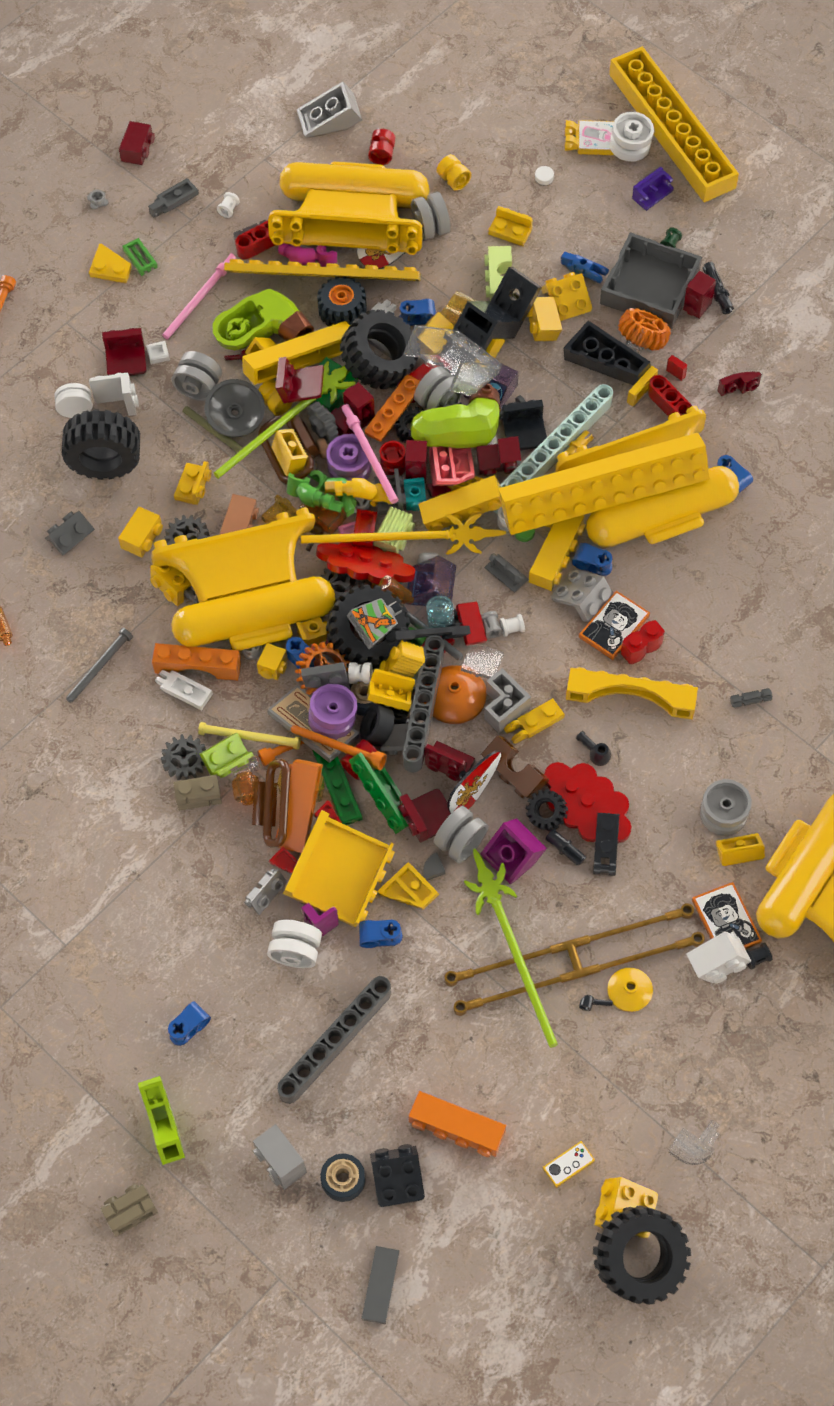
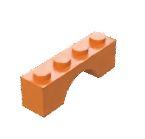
(219, 662)

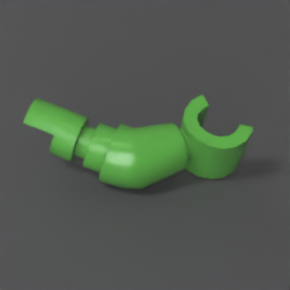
(311, 496)
(349, 502)

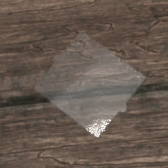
(482, 661)

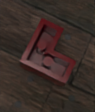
(362, 406)
(499, 457)

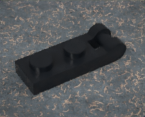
(606, 843)

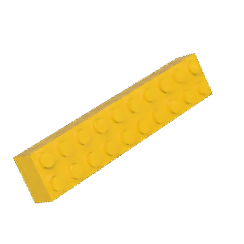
(674, 124)
(604, 483)

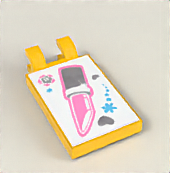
(589, 137)

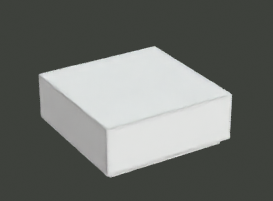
(158, 352)

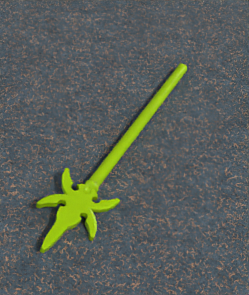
(330, 383)
(490, 889)

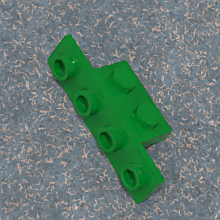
(382, 790)

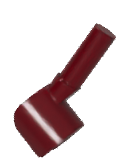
(236, 357)

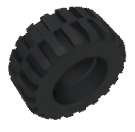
(364, 362)
(101, 444)
(342, 636)
(670, 1265)

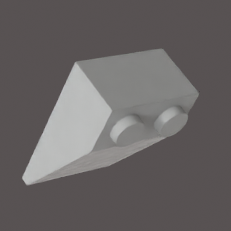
(330, 112)

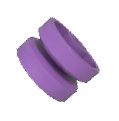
(347, 458)
(332, 711)

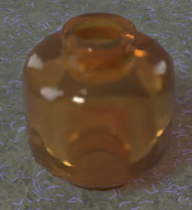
(244, 787)

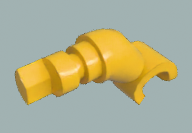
(359, 489)

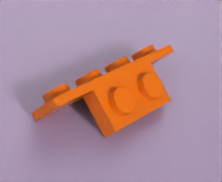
(392, 409)

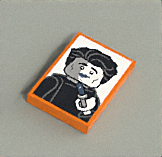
(613, 623)
(725, 911)

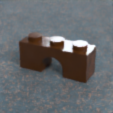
(525, 781)

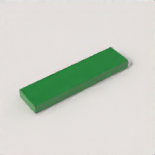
(339, 790)

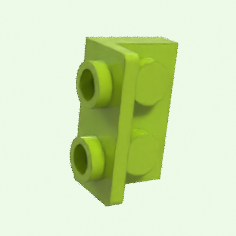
(225, 756)

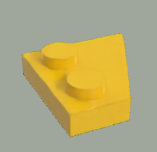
(109, 266)
(409, 888)

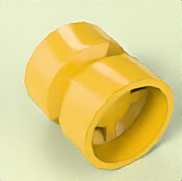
(453, 172)
(272, 398)

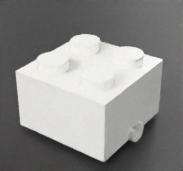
(719, 957)

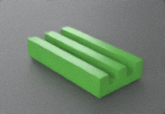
(146, 267)

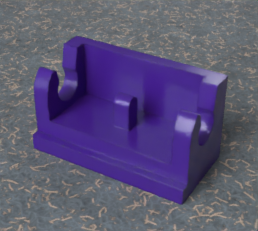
(652, 188)

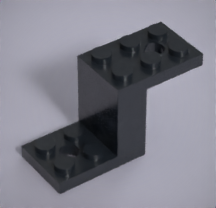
(503, 314)

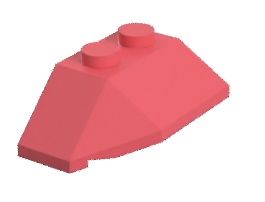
(450, 465)

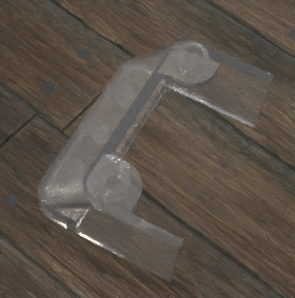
(455, 353)

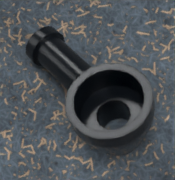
(596, 757)

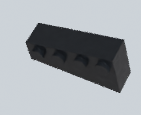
(605, 354)

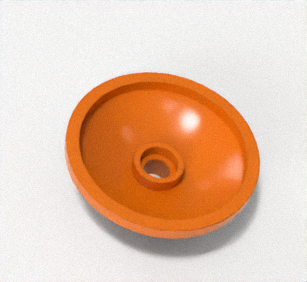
(459, 704)

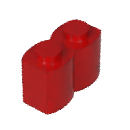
(644, 641)

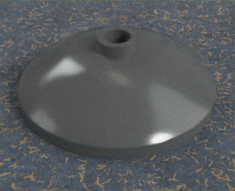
(238, 396)

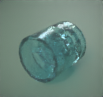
(439, 612)

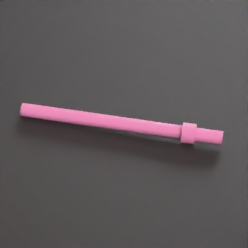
(197, 298)
(354, 423)

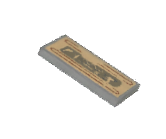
(293, 710)

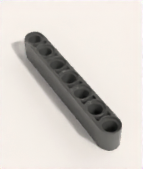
(423, 712)
(330, 1049)

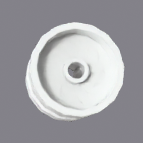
(631, 136)
(294, 944)

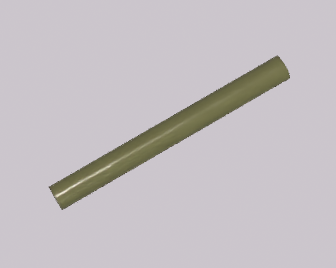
(204, 423)

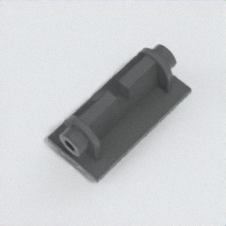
(505, 572)

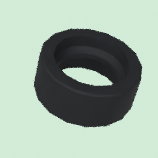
(377, 724)

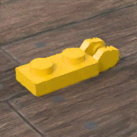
(535, 721)

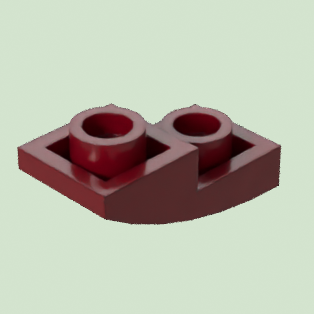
(743, 381)

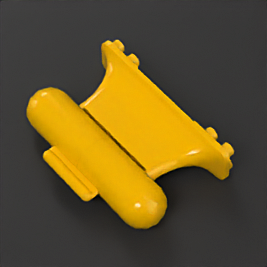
(349, 207)
(664, 513)
(245, 584)
(803, 878)

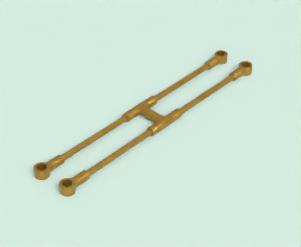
(578, 971)

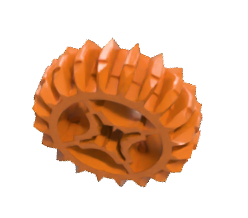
(644, 329)
(316, 652)

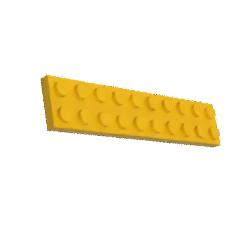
(316, 270)

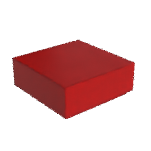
(676, 367)

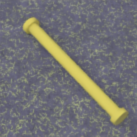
(247, 735)

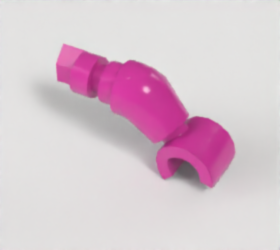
(307, 255)

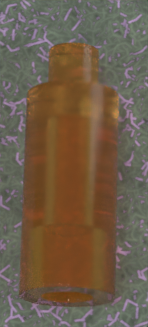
(398, 590)
(5, 631)

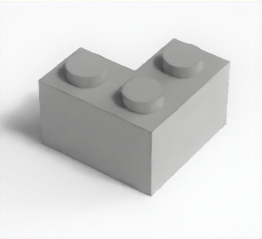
(509, 700)
(283, 1160)

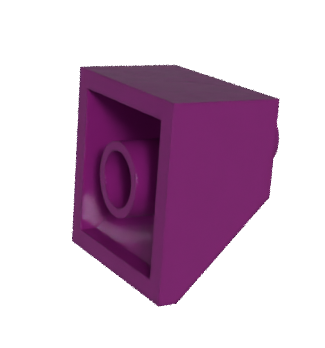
(515, 848)

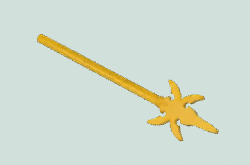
(462, 534)

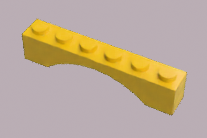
(673, 698)

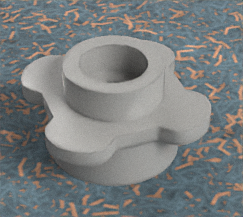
(97, 199)

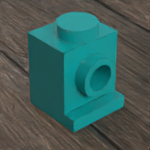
(414, 493)

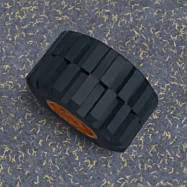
(341, 301)

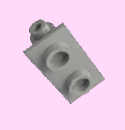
(271, 884)

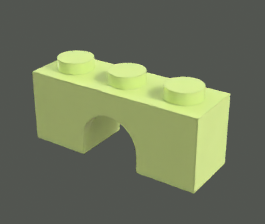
(498, 261)

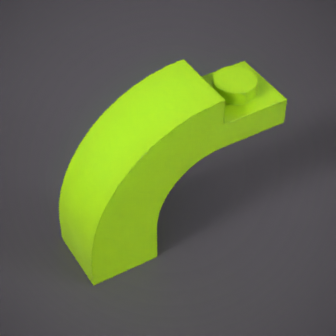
(161, 1120)

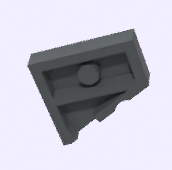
(327, 674)

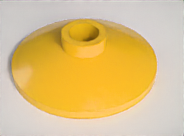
(628, 999)

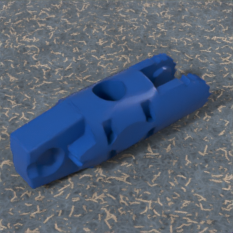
(585, 266)

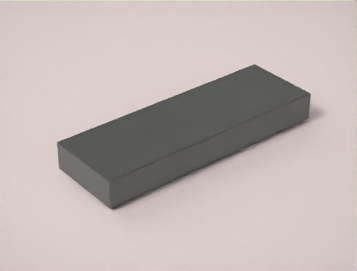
(380, 1285)

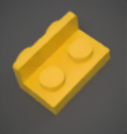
(511, 226)
(192, 483)

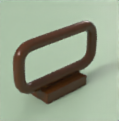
(307, 443)
(266, 802)

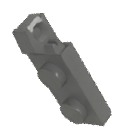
(173, 197)

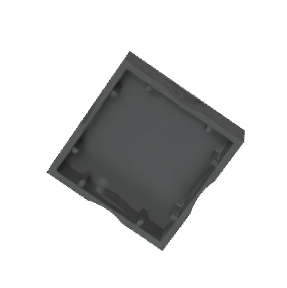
(650, 278)

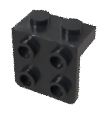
(526, 422)
(397, 1175)

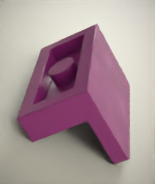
(324, 922)

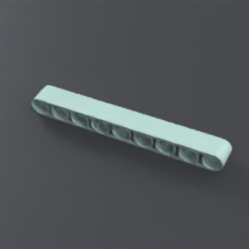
(556, 439)

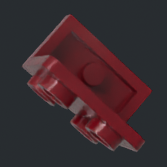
(125, 351)
(424, 813)

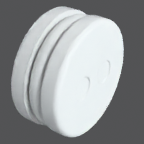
(73, 399)

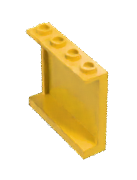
(339, 870)

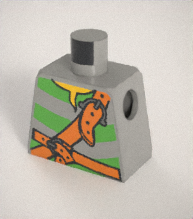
(374, 620)

